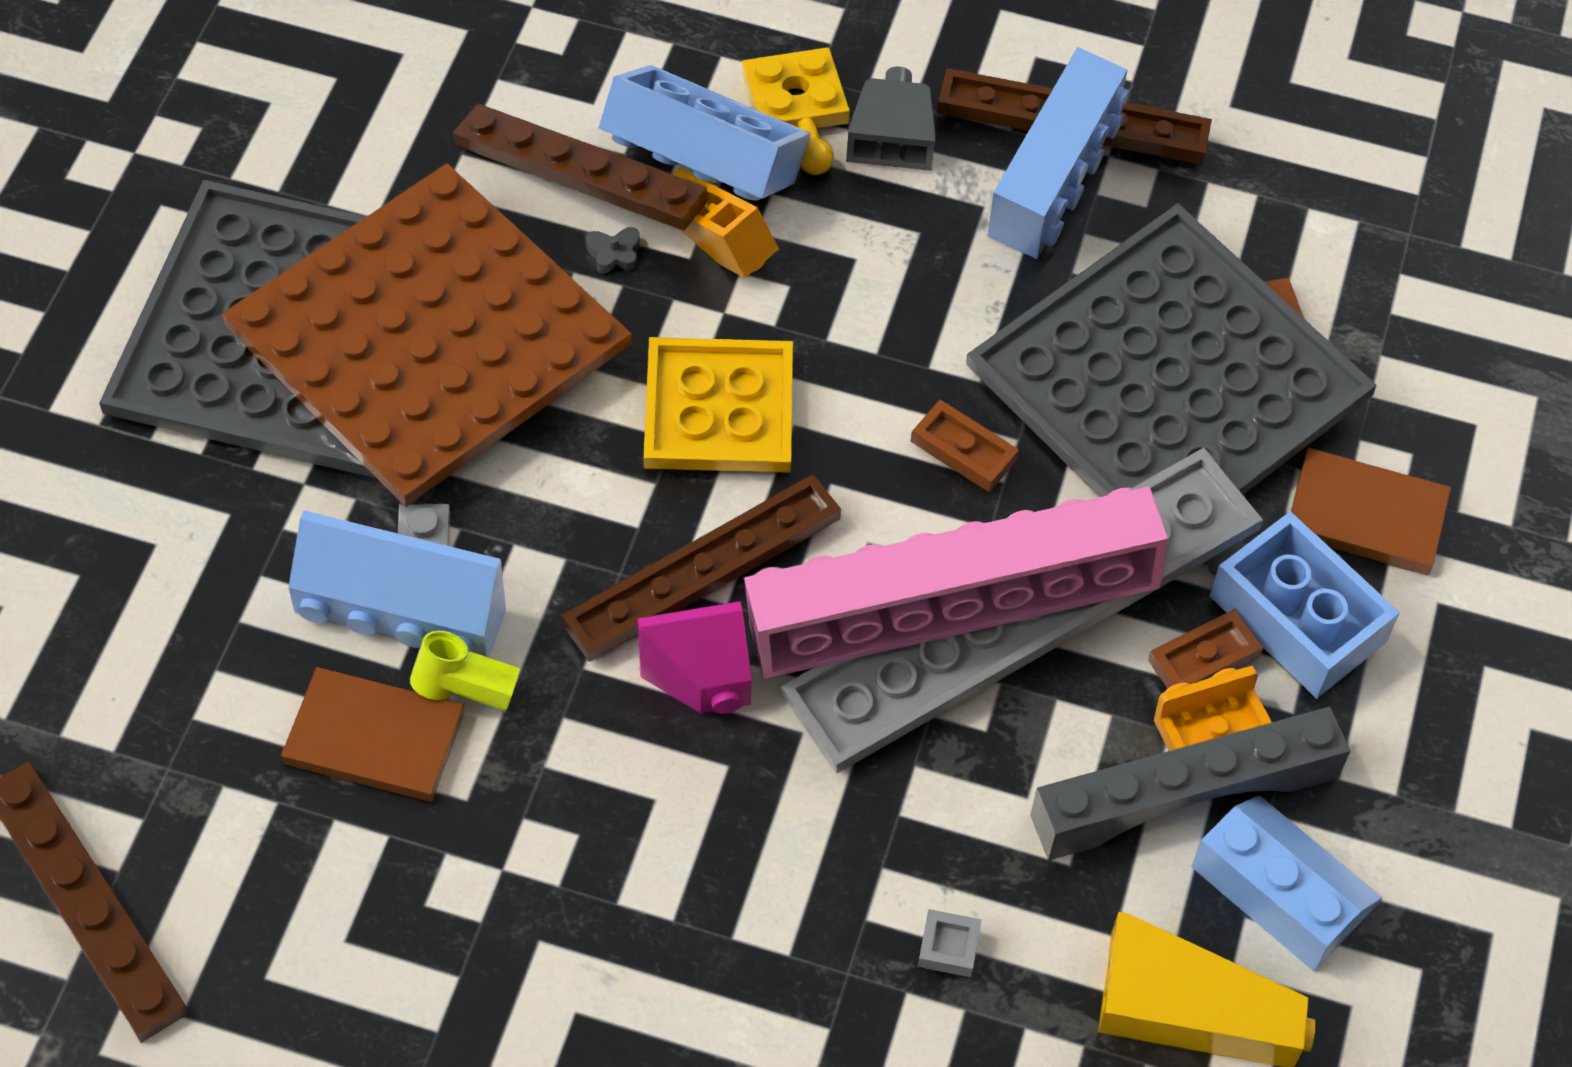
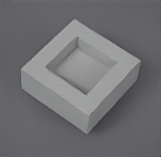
(425, 522)
(949, 943)

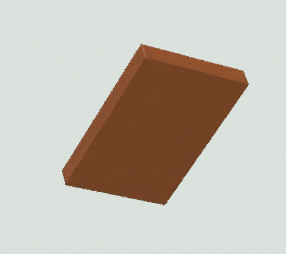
(1371, 510)
(373, 734)

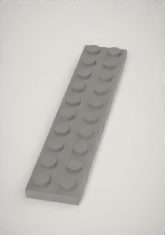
(880, 697)

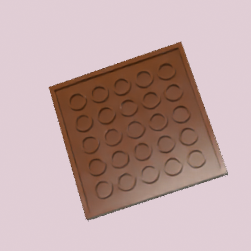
(426, 332)

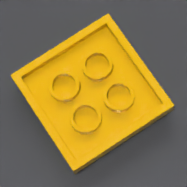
(718, 405)

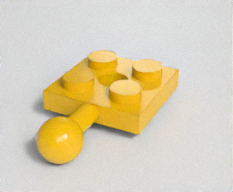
(818, 107)

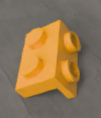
(1210, 708)

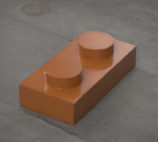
(964, 445)
(1206, 650)

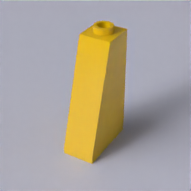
(1196, 1000)

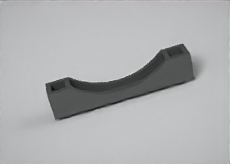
(1107, 802)

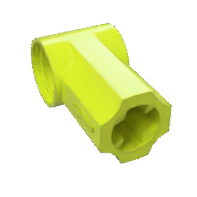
(449, 668)

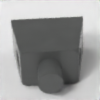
(893, 123)

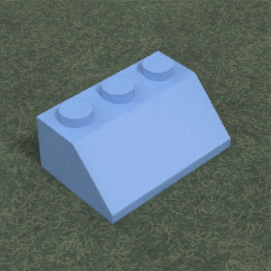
(1284, 880)

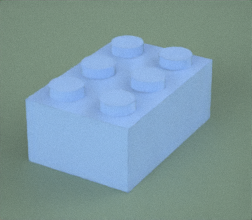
(1304, 604)

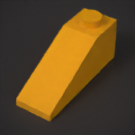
(730, 230)

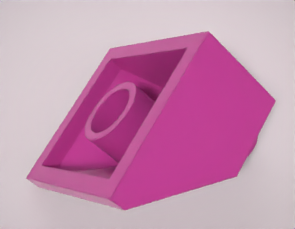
(698, 657)

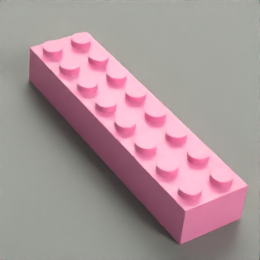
(955, 581)

